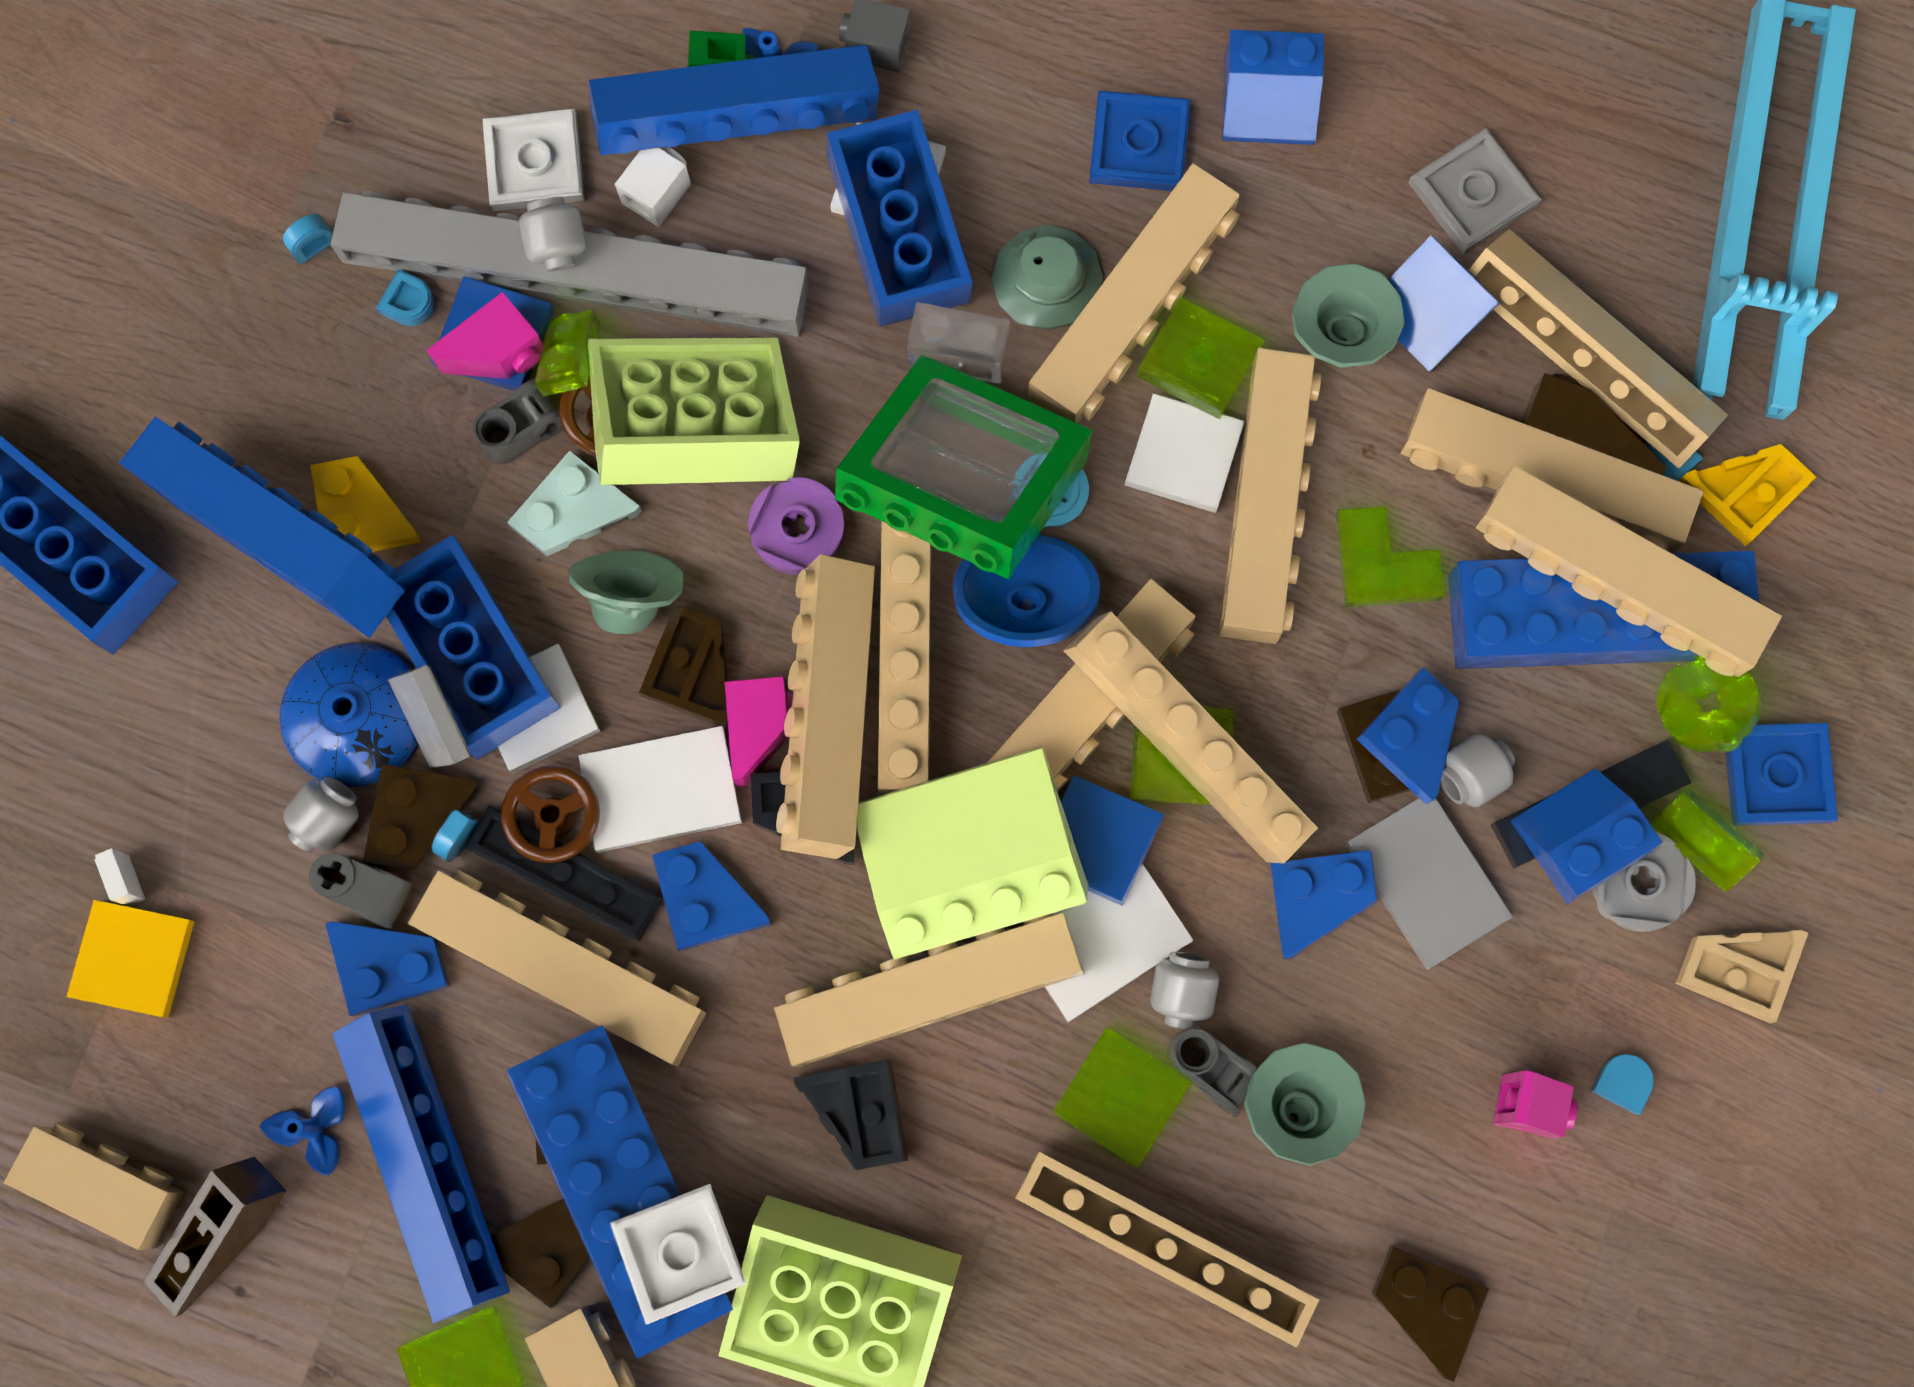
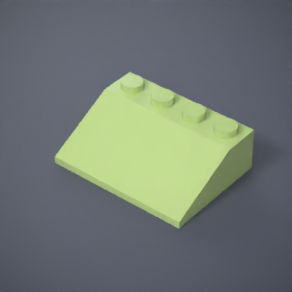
(691, 411)
(969, 853)
(837, 1301)

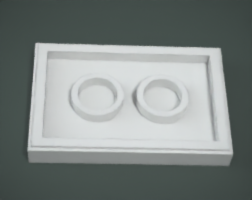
(662, 788)
(1117, 943)

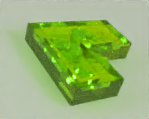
(1375, 574)

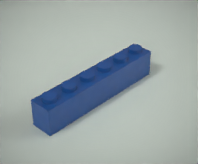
(733, 99)
(420, 1162)

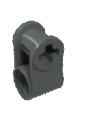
(522, 419)
(365, 891)
(1216, 1070)

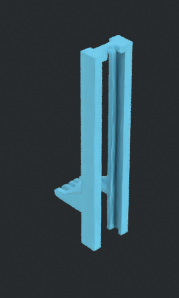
(1728, 285)

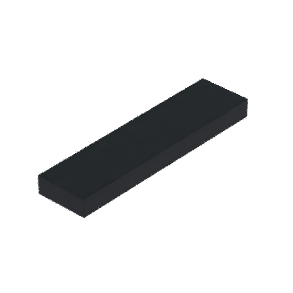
(1642, 777)
(575, 881)

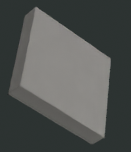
(1474, 191)
(429, 717)

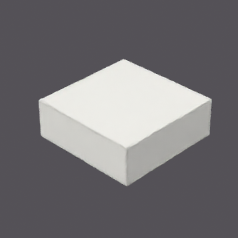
(119, 877)

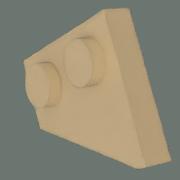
(1744, 970)

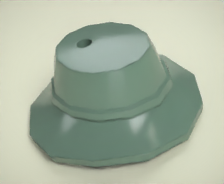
(1050, 292)
(1348, 315)
(626, 588)
(1314, 1089)

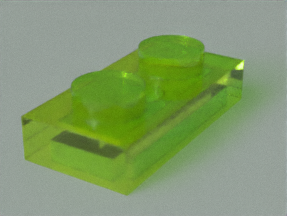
(565, 353)
(1707, 839)

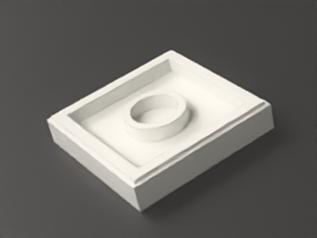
(533, 158)
(1184, 453)
(558, 730)
(677, 1253)

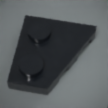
(859, 1111)

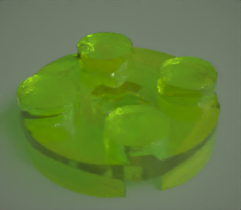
(1713, 730)

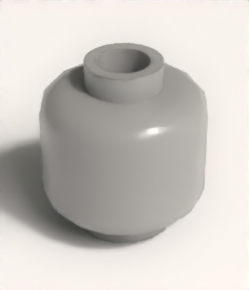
(552, 233)
(1477, 770)
(321, 814)
(1184, 989)

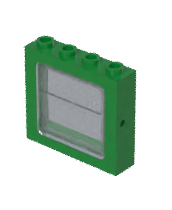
(963, 466)

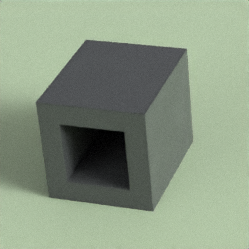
(882, 28)

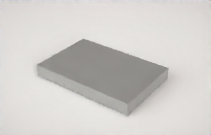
(1430, 881)

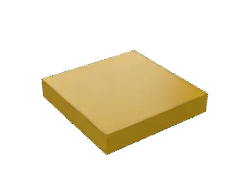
(130, 959)

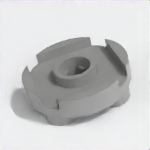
(1659, 905)

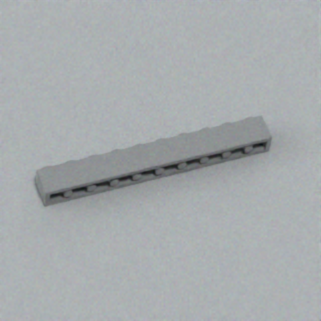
(610, 271)

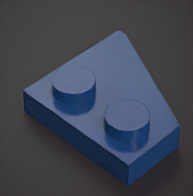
(384, 966)

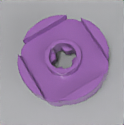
(785, 502)

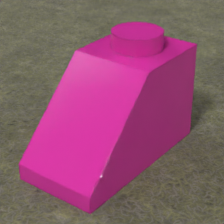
(489, 343)
(755, 723)
(1535, 1104)

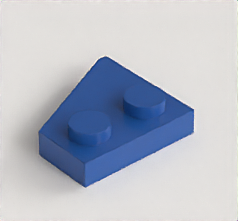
(1415, 734)
(1320, 895)
(704, 898)

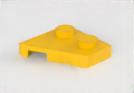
(1750, 490)
(359, 505)

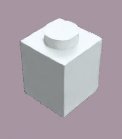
(654, 183)

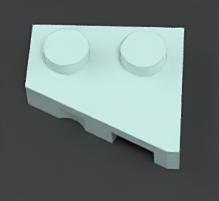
(570, 507)

